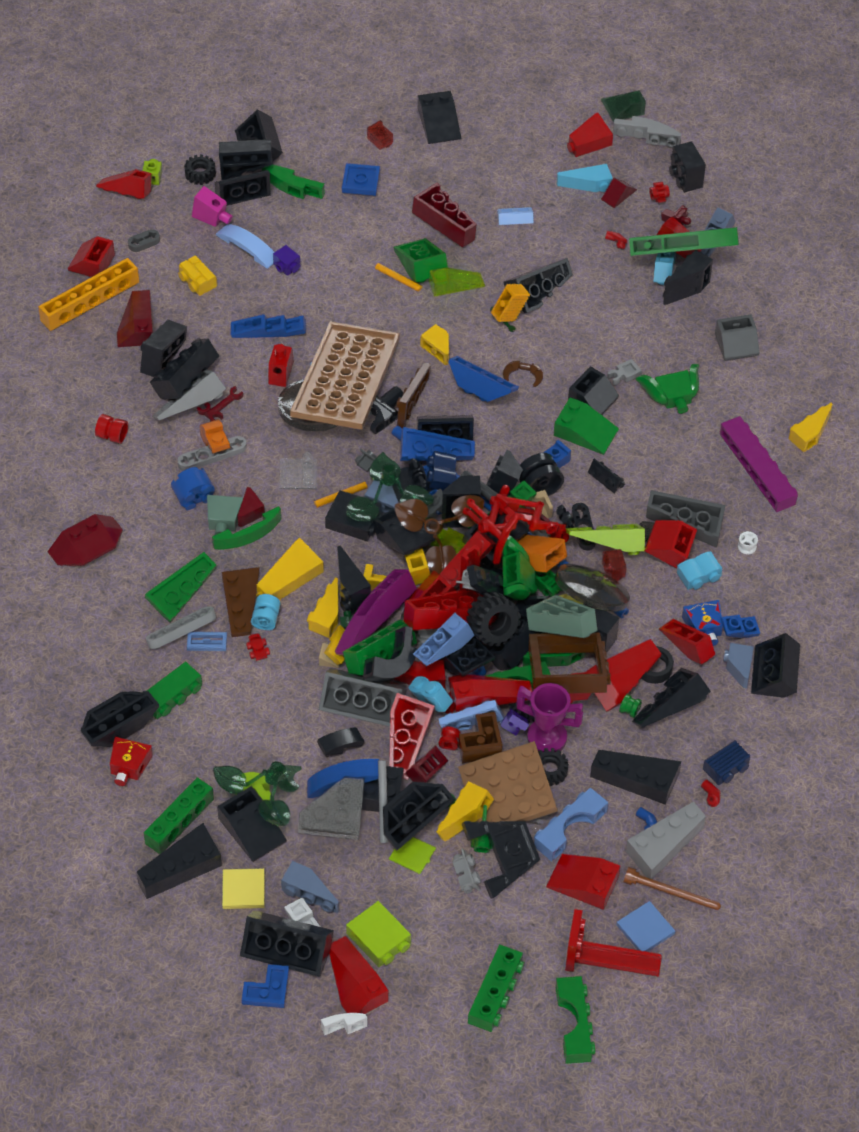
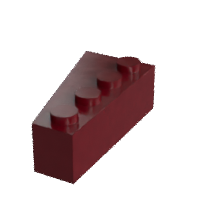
(444, 215)

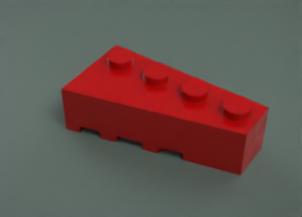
(435, 610)

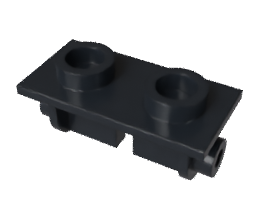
(605, 476)

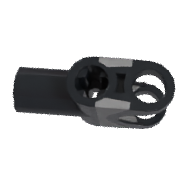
(384, 409)

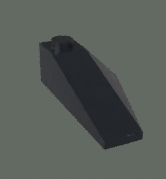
(542, 282)
(682, 691)

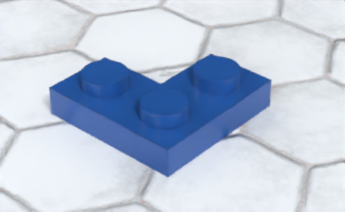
(270, 993)

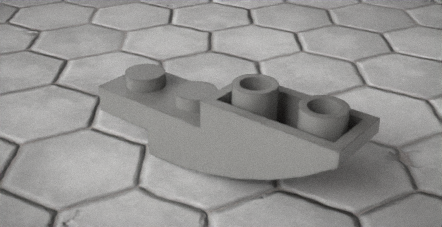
(653, 131)

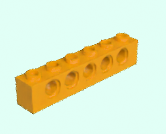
(88, 294)

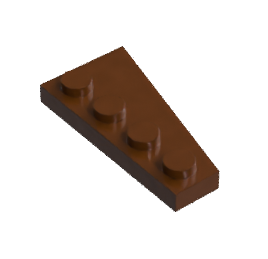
(411, 394)
(240, 597)

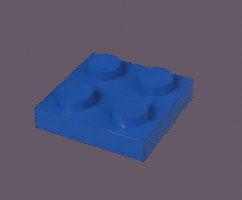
(360, 179)

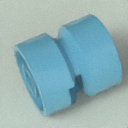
(265, 612)

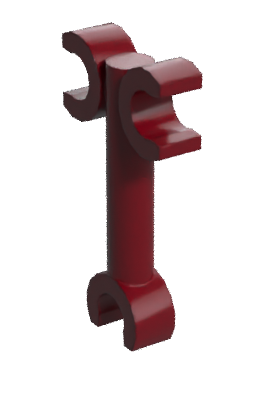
(214, 412)

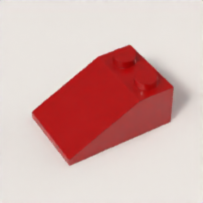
(585, 878)

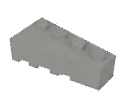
(665, 839)

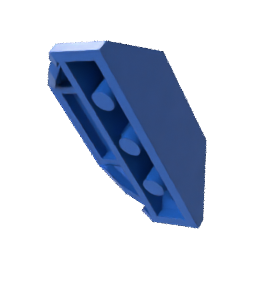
(479, 381)

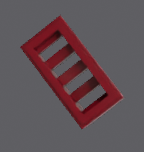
(417, 773)

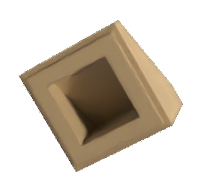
(324, 660)

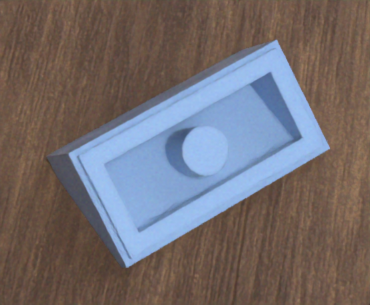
(515, 216)

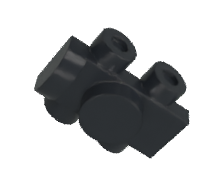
(565, 516)

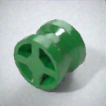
(630, 705)

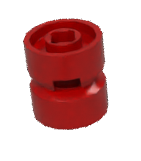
(113, 429)

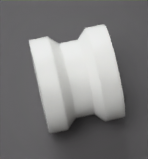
(748, 538)

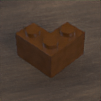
(483, 742)

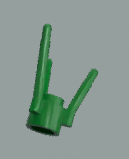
(482, 843)

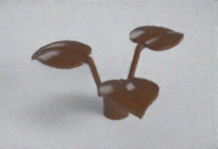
(413, 515)

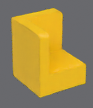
(373, 579)

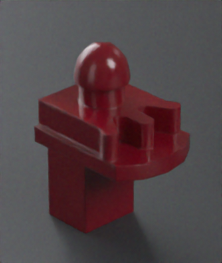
(680, 215)

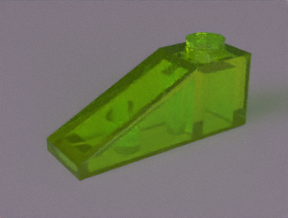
(451, 280)

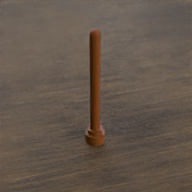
(633, 877)

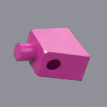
(210, 208)

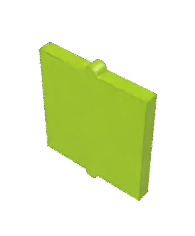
(413, 855)

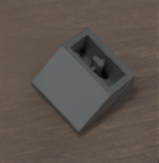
(737, 337)

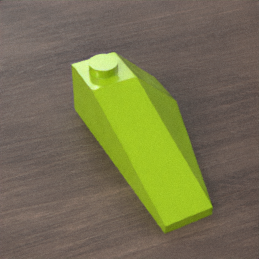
(622, 536)

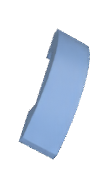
(248, 242)

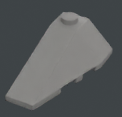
(202, 391)

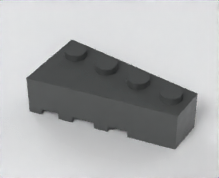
(700, 514)

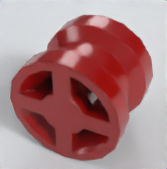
(449, 738)

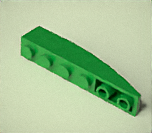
(683, 241)

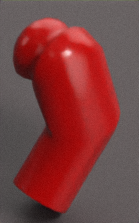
(714, 793)

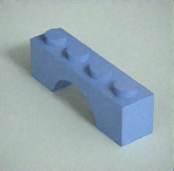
(587, 808)

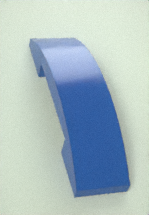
(329, 776)

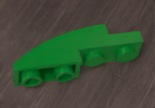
(299, 187)

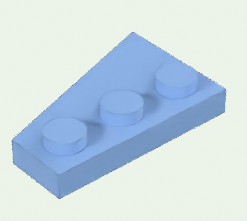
(465, 719)

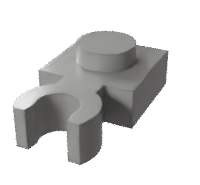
(626, 371)

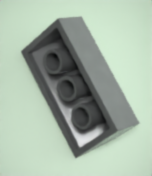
(357, 698)

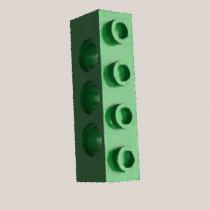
(178, 816)

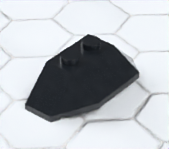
(118, 717)
(413, 810)

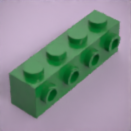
(377, 645)
(495, 988)

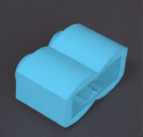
(699, 570)
(431, 693)

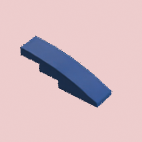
(261, 326)

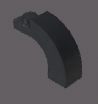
(381, 669)

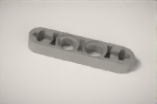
(212, 457)
(181, 627)

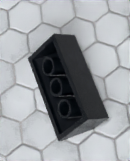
(286, 942)

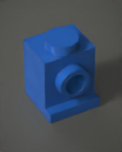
(560, 453)

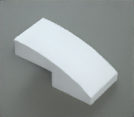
(300, 912)
(350, 1021)

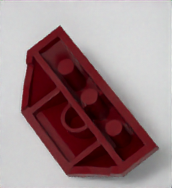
(86, 541)

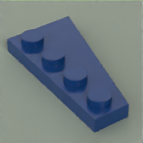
(422, 444)

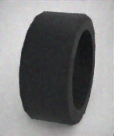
(660, 677)

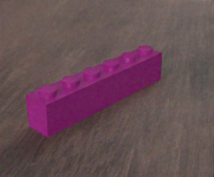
(758, 464)

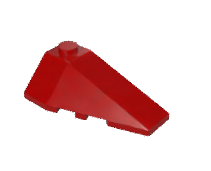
(626, 671)

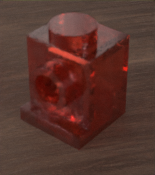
(379, 135)
(614, 564)

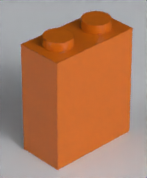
(543, 551)

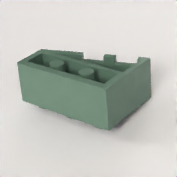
(562, 617)

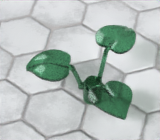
(387, 472)
(278, 774)

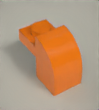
(214, 436)

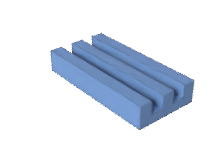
(207, 644)

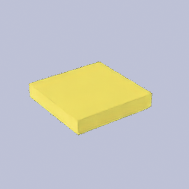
(243, 888)

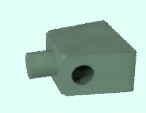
(223, 512)

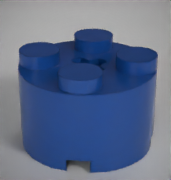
(192, 487)

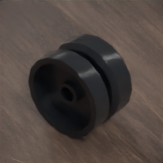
(542, 473)

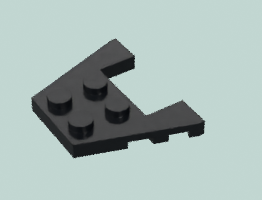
(512, 849)

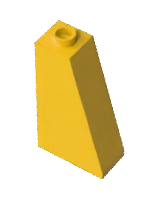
(291, 571)

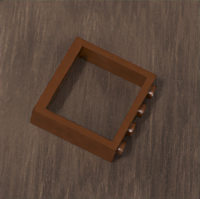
(569, 644)

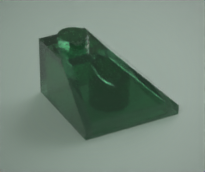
(625, 105)

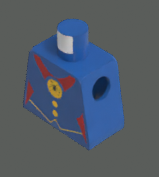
(705, 618)

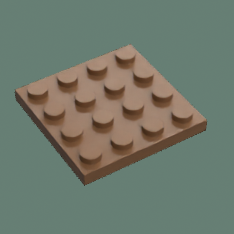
(515, 782)

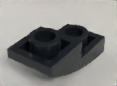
(336, 741)

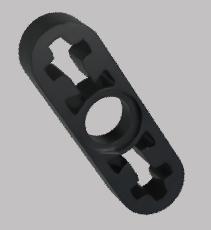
(579, 521)

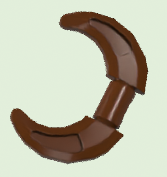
(515, 365)

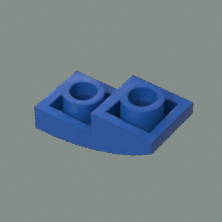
(740, 627)

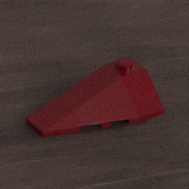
(136, 320)

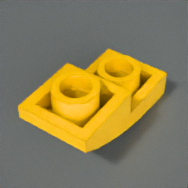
(330, 650)

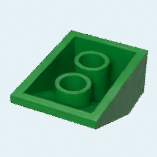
(420, 258)
(584, 427)

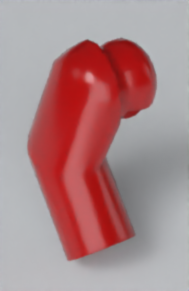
(617, 237)

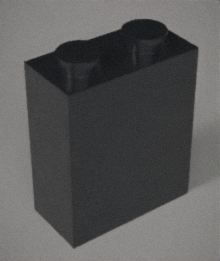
(338, 520)

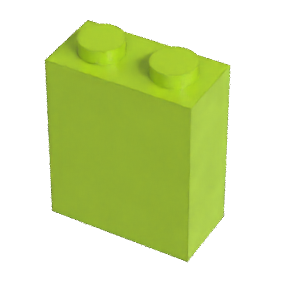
(379, 934)

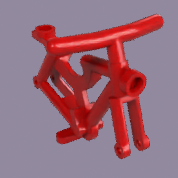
(503, 504)

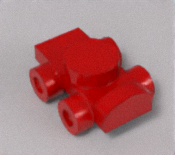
(257, 646)

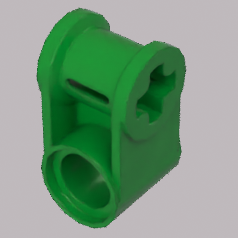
(547, 583)

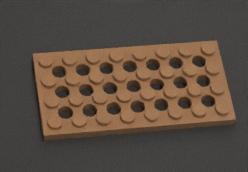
(322, 363)

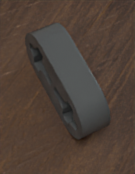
(143, 240)

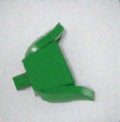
(672, 389)
(517, 571)

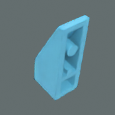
(591, 178)
(664, 266)

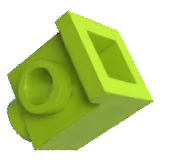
(155, 167)

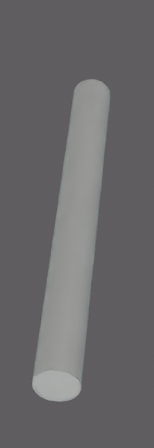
(382, 778)

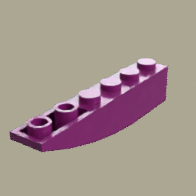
(377, 608)

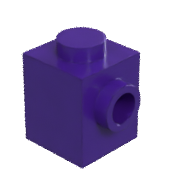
(286, 260)

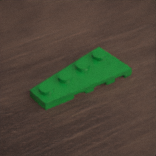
(179, 588)

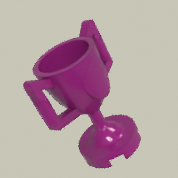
(549, 708)

